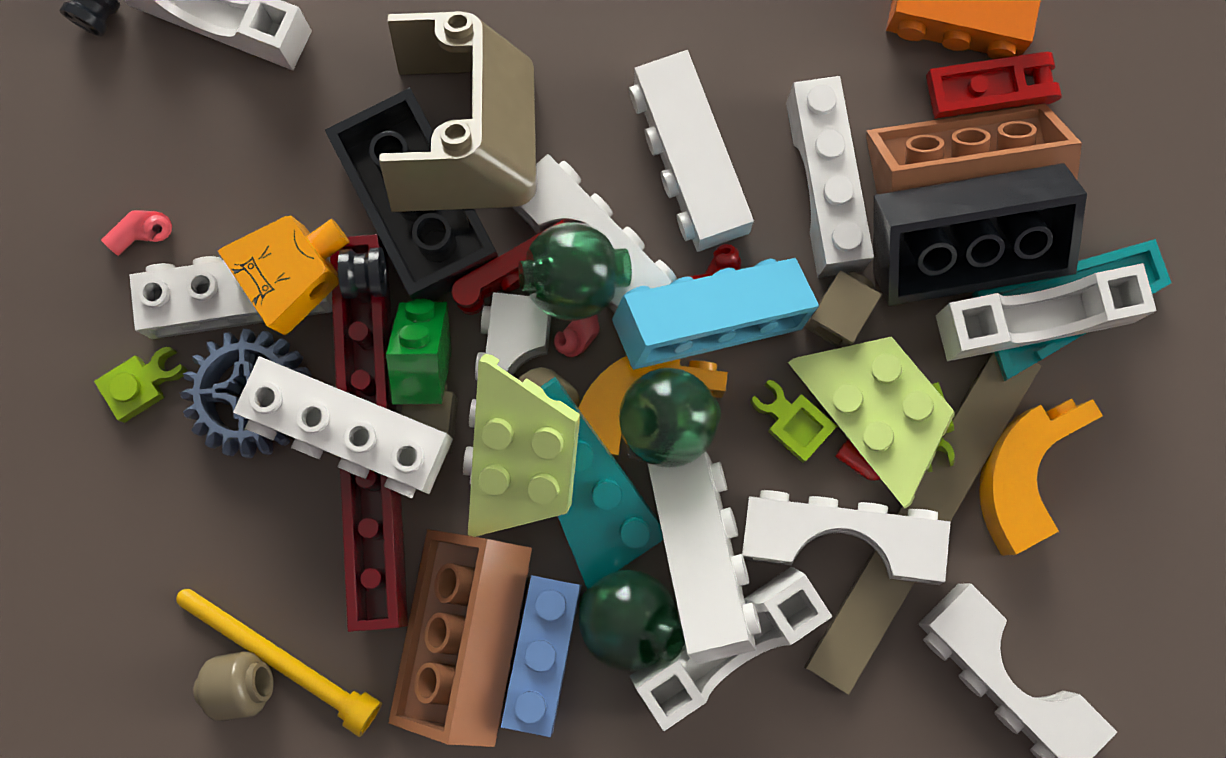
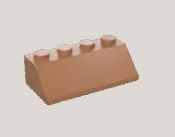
(970, 147)
(460, 638)

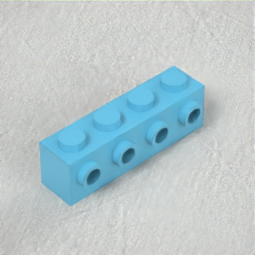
(713, 312)

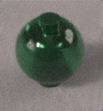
(573, 271)
(668, 417)
(630, 621)

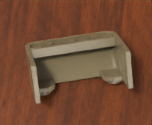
(476, 159)

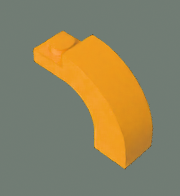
(605, 394)
(1009, 476)

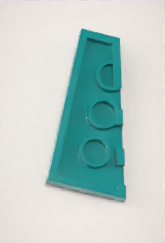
(1020, 358)
(607, 516)

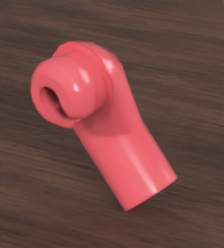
(138, 226)
(577, 336)

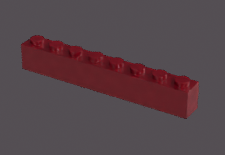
(369, 510)

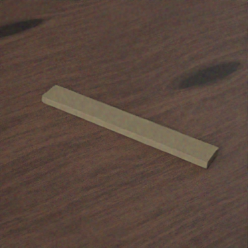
(875, 597)

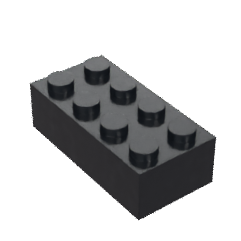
(977, 234)
(425, 246)

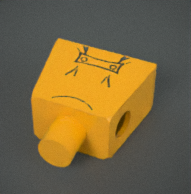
(285, 269)

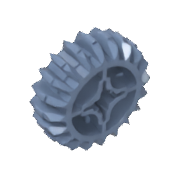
(207, 390)

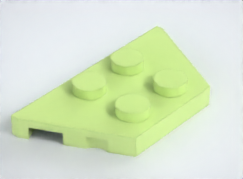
(881, 408)
(519, 452)

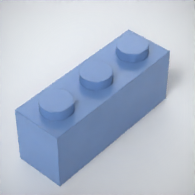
(541, 656)

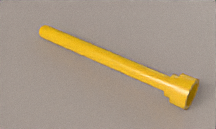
(354, 709)

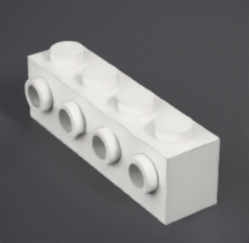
(691, 151)
(194, 299)
(342, 425)
(702, 560)

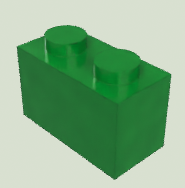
(419, 352)

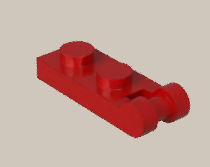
(992, 84)
(493, 276)

